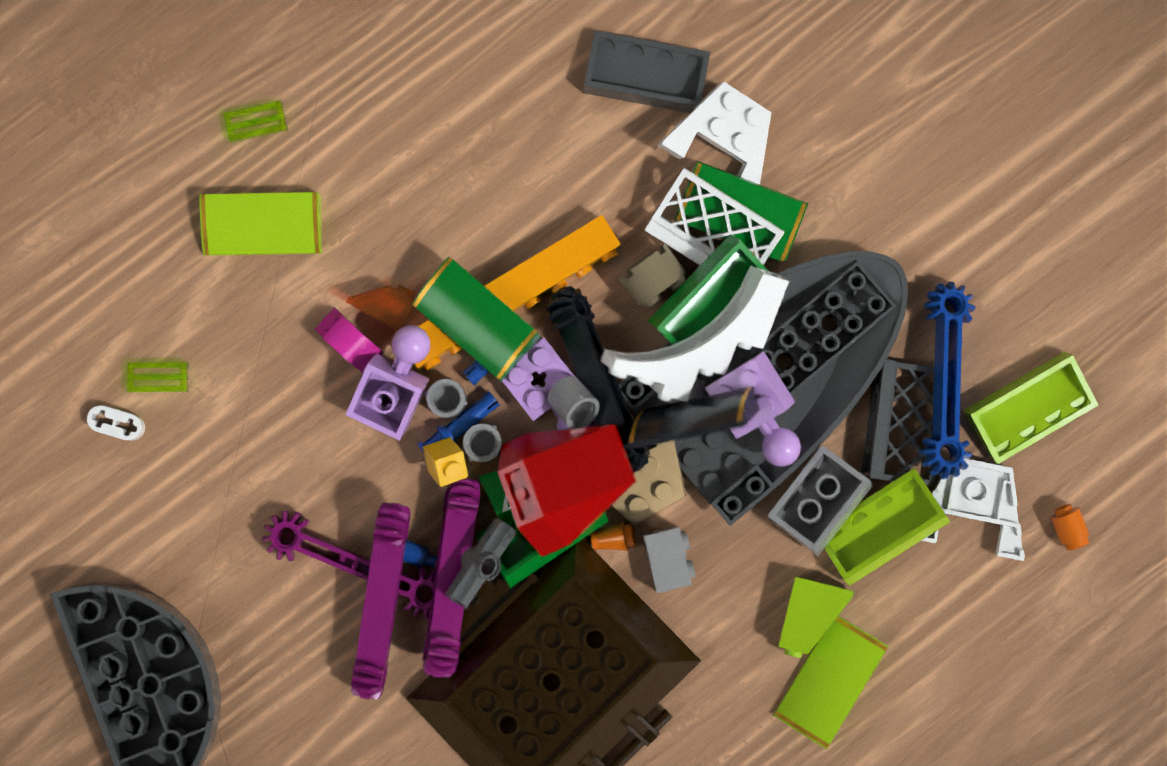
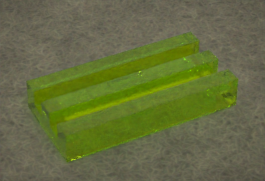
(280, 116)
(183, 377)

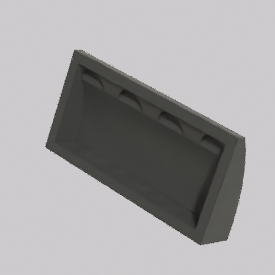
(646, 72)

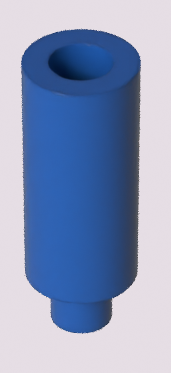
(418, 555)

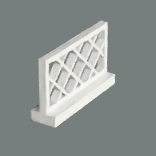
(694, 247)

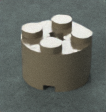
(652, 276)

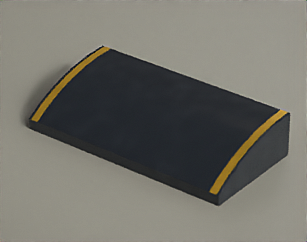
(693, 417)

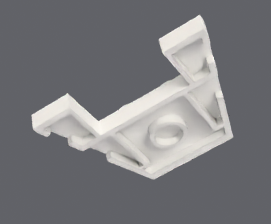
(729, 123)
(987, 495)

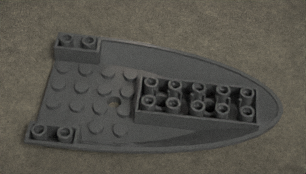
(826, 374)

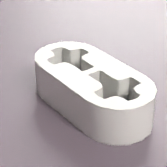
(114, 429)

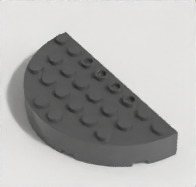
(142, 674)

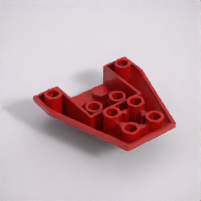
(563, 481)

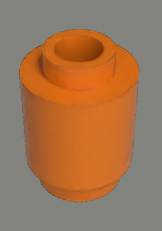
(1070, 527)

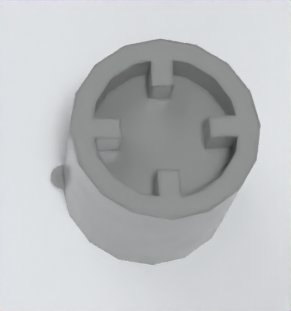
(446, 398)
(573, 402)
(482, 443)

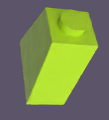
(810, 613)

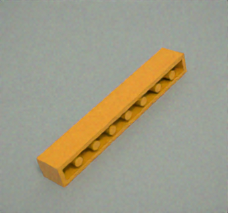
(536, 277)

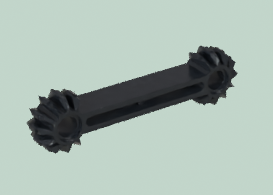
(574, 318)

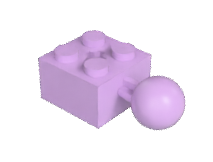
(393, 379)
(533, 399)
(780, 445)

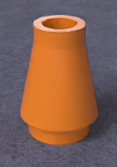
(615, 537)

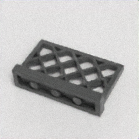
(880, 417)

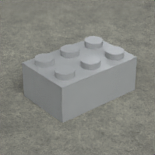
(820, 500)

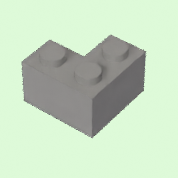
(667, 558)

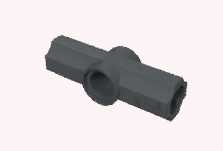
(480, 563)

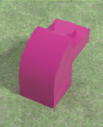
(347, 339)

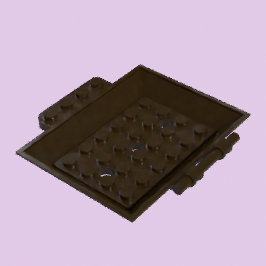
(541, 629)

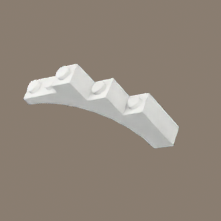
(709, 351)

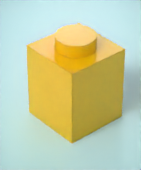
(445, 461)

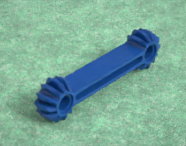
(947, 380)

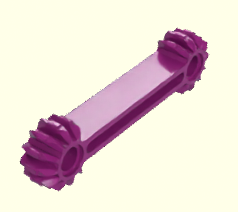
(349, 560)
(380, 600)
(445, 616)

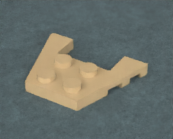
(655, 486)

